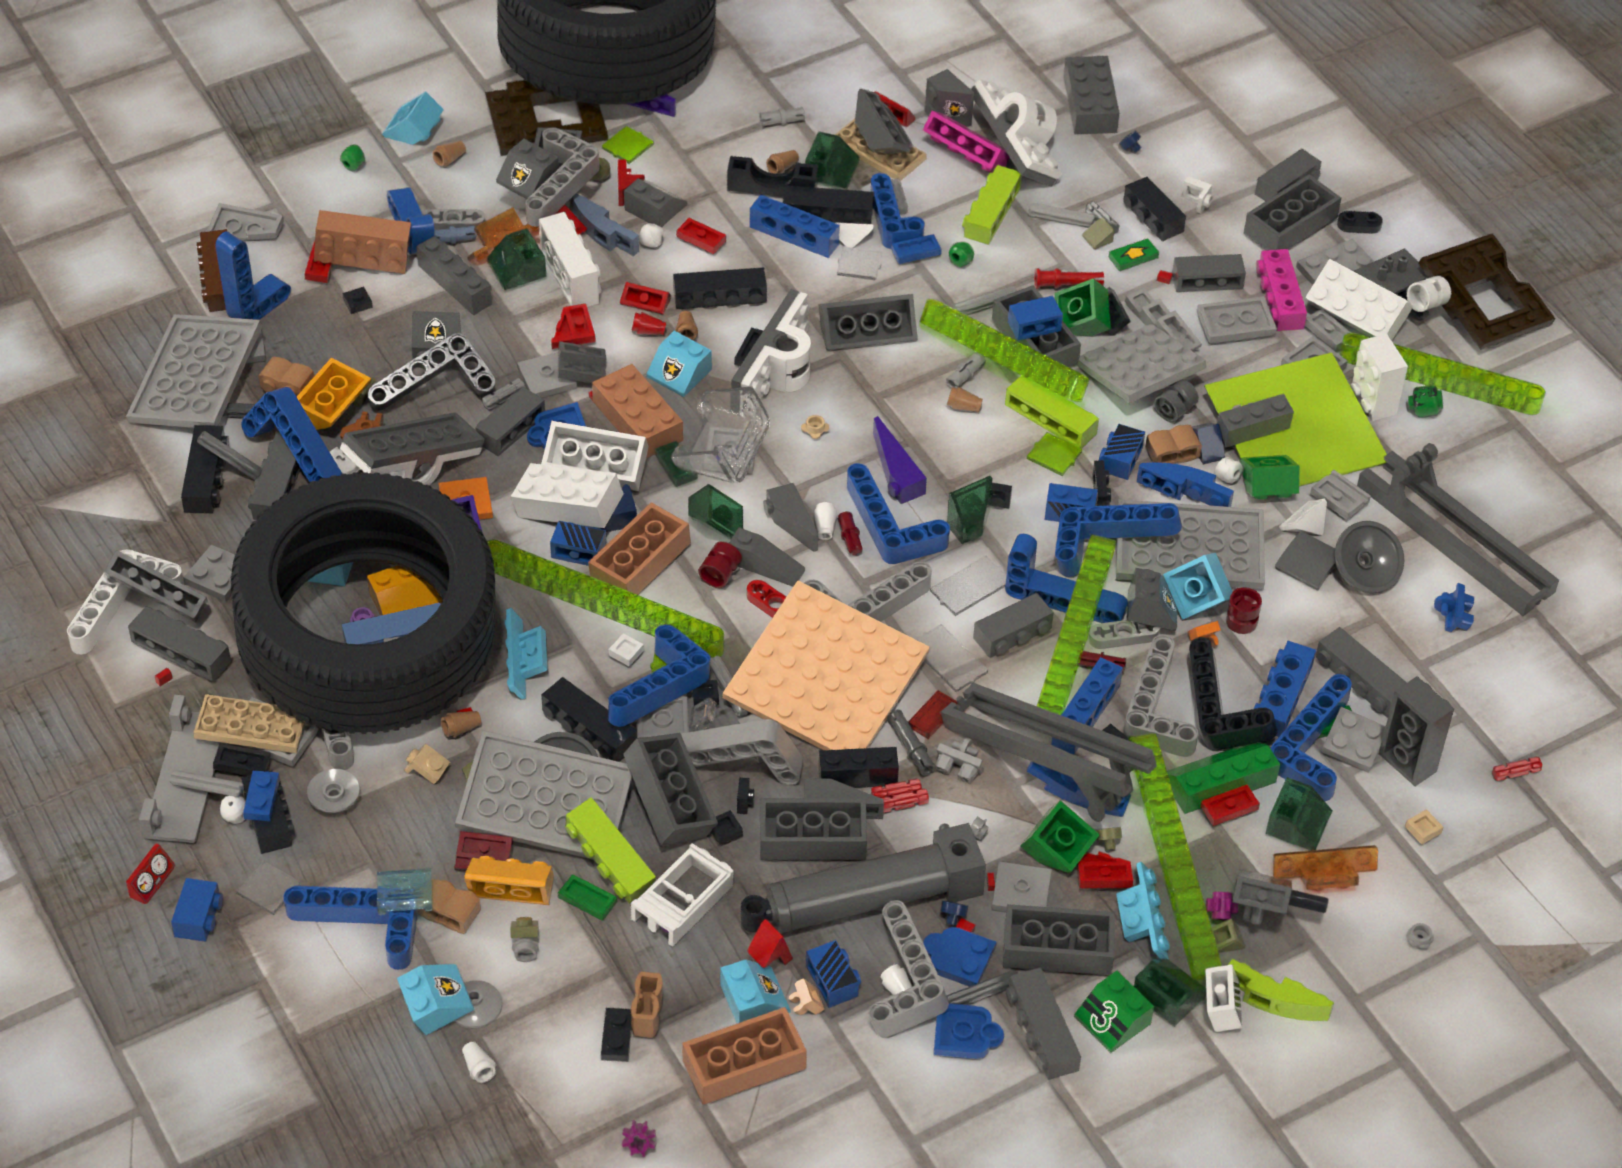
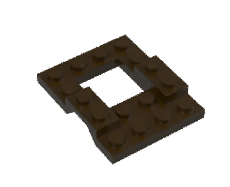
(515, 117)
(1476, 264)

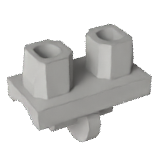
(962, 757)

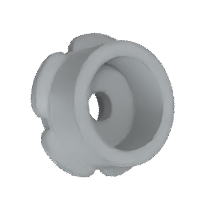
(979, 827)
(1420, 930)
(525, 949)

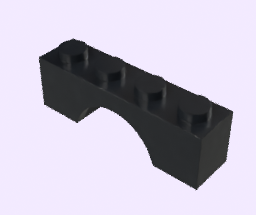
(747, 177)

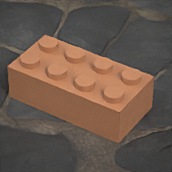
(362, 241)
(637, 408)
(641, 549)
(744, 1055)

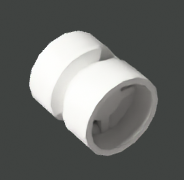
(1428, 293)

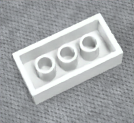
(569, 260)
(1358, 301)
(598, 451)
(567, 495)

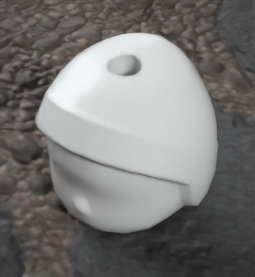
(651, 235)
(1228, 470)
(232, 809)

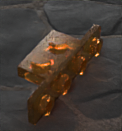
(495, 229)
(1327, 866)

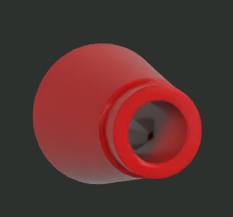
(648, 325)

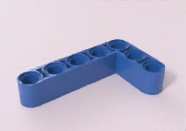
(241, 296)
(283, 410)
(1110, 522)
(892, 543)
(1055, 591)
(686, 670)
(1306, 734)
(362, 911)

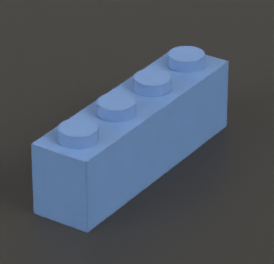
(387, 626)

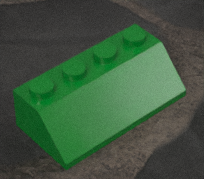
(1223, 772)

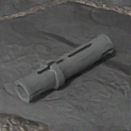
(916, 750)

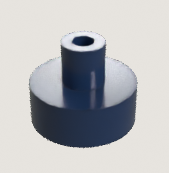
(1131, 141)
(953, 910)

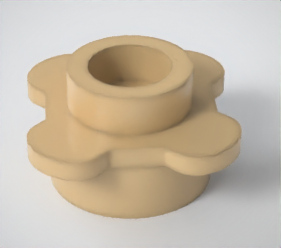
(815, 426)

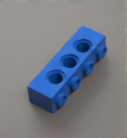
(794, 226)
(1287, 682)
(1092, 698)

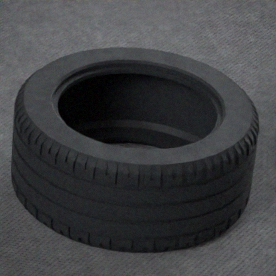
(607, 55)
(351, 522)

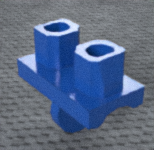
(1453, 608)

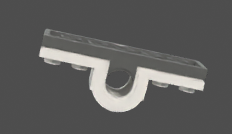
(1017, 128)
(779, 350)
(408, 444)

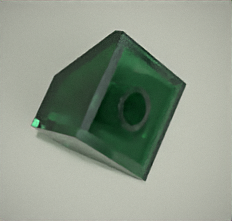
(970, 509)
(716, 511)

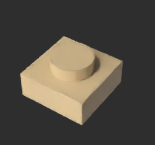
(1424, 826)

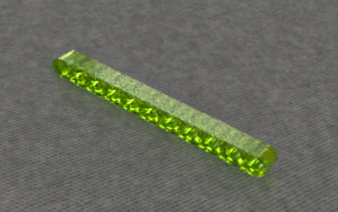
(600, 596)
(1176, 863)

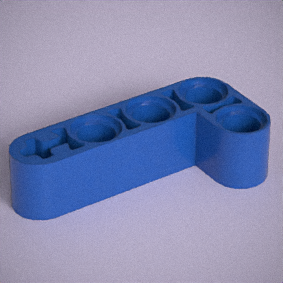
(406, 209)
(890, 224)

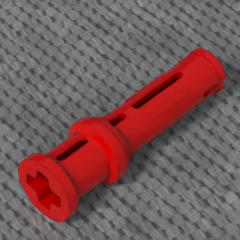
(1057, 278)

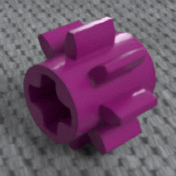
(1221, 906)
(644, 1133)

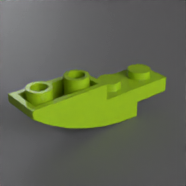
(1286, 999)

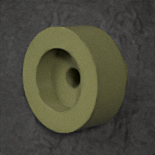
(604, 170)
(1109, 836)

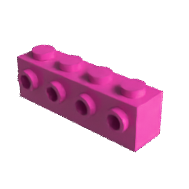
(964, 140)
(1281, 289)

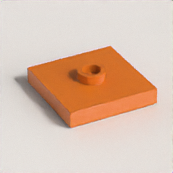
(477, 487)

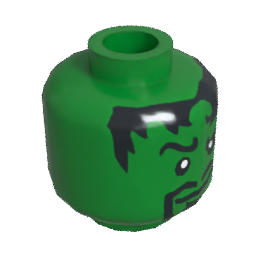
(1426, 401)

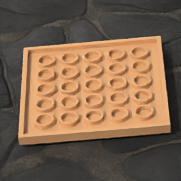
(826, 671)

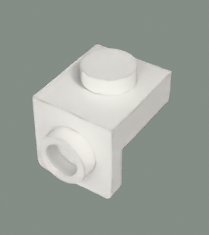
(1197, 192)

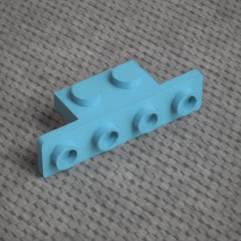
(525, 653)
(1141, 912)

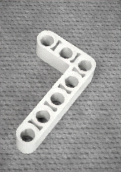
(105, 601)

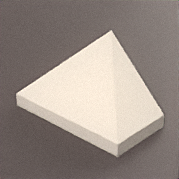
(853, 233)
(1308, 518)

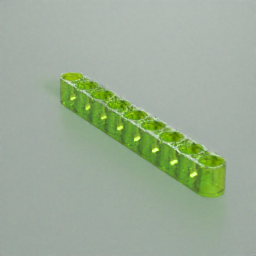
(1005, 350)
(1460, 378)
(1076, 624)

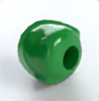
(352, 157)
(961, 254)

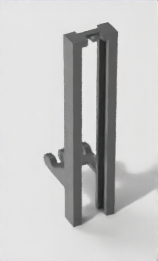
(1419, 476)
(1098, 783)

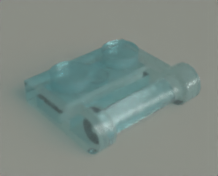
(401, 885)

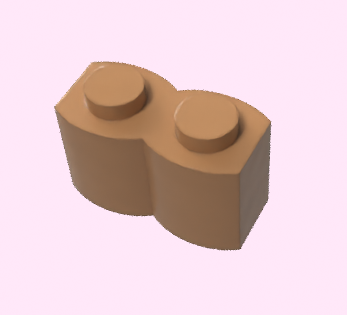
(283, 373)
(1173, 445)
(452, 906)
(647, 1004)

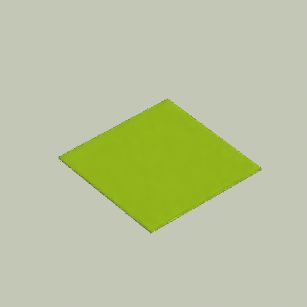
(1327, 421)

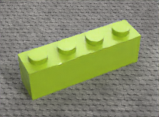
(992, 204)
(1052, 411)
(610, 850)

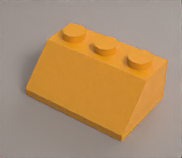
(331, 393)
(400, 590)
(510, 880)

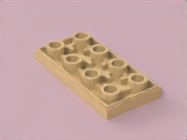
(894, 165)
(248, 724)

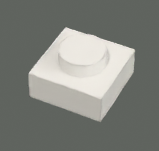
(626, 649)

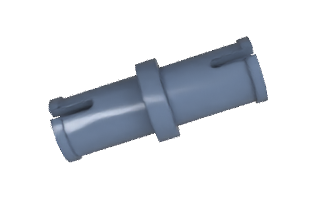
(455, 234)

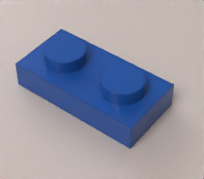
(261, 795)

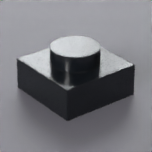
(357, 300)
(1001, 495)
(706, 690)
(745, 795)
(727, 828)

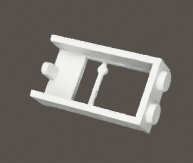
(668, 915)

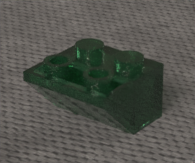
(834, 159)
(517, 260)
(1299, 815)
(1169, 989)

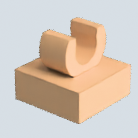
(809, 998)

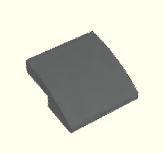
(581, 362)
(1307, 560)

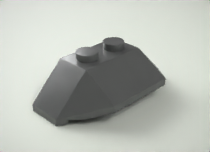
(879, 125)

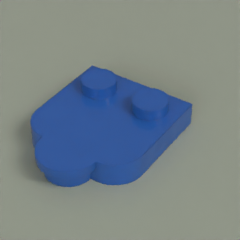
(569, 414)
(959, 954)
(966, 1032)

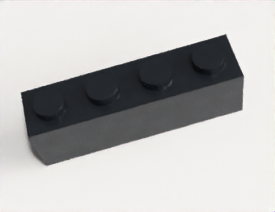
(832, 204)
(720, 288)
(203, 473)
(587, 719)

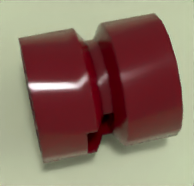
(720, 564)
(1243, 610)

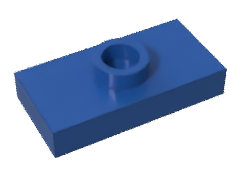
(916, 249)

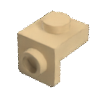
(427, 763)

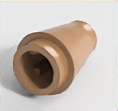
(447, 153)
(782, 161)
(687, 325)
(964, 400)
(459, 722)

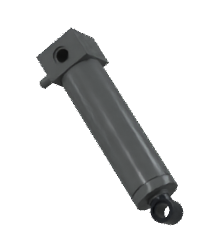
(947, 866)

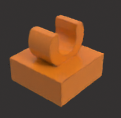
(1206, 631)

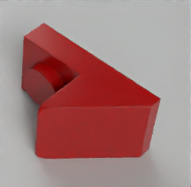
(625, 179)
(769, 946)

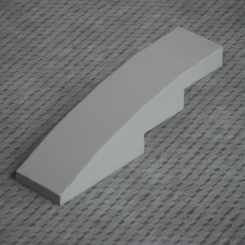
(1156, 313)

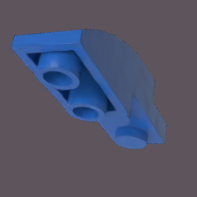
(1181, 480)
(1067, 789)

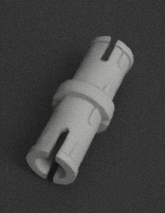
(782, 116)
(965, 370)

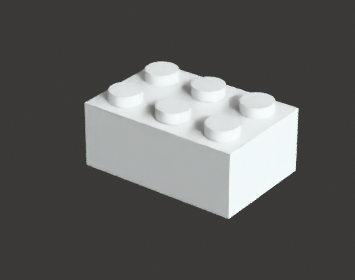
(1379, 377)

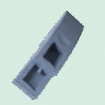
(601, 228)

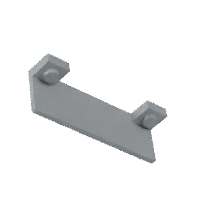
(178, 810)

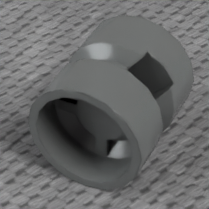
(1176, 400)

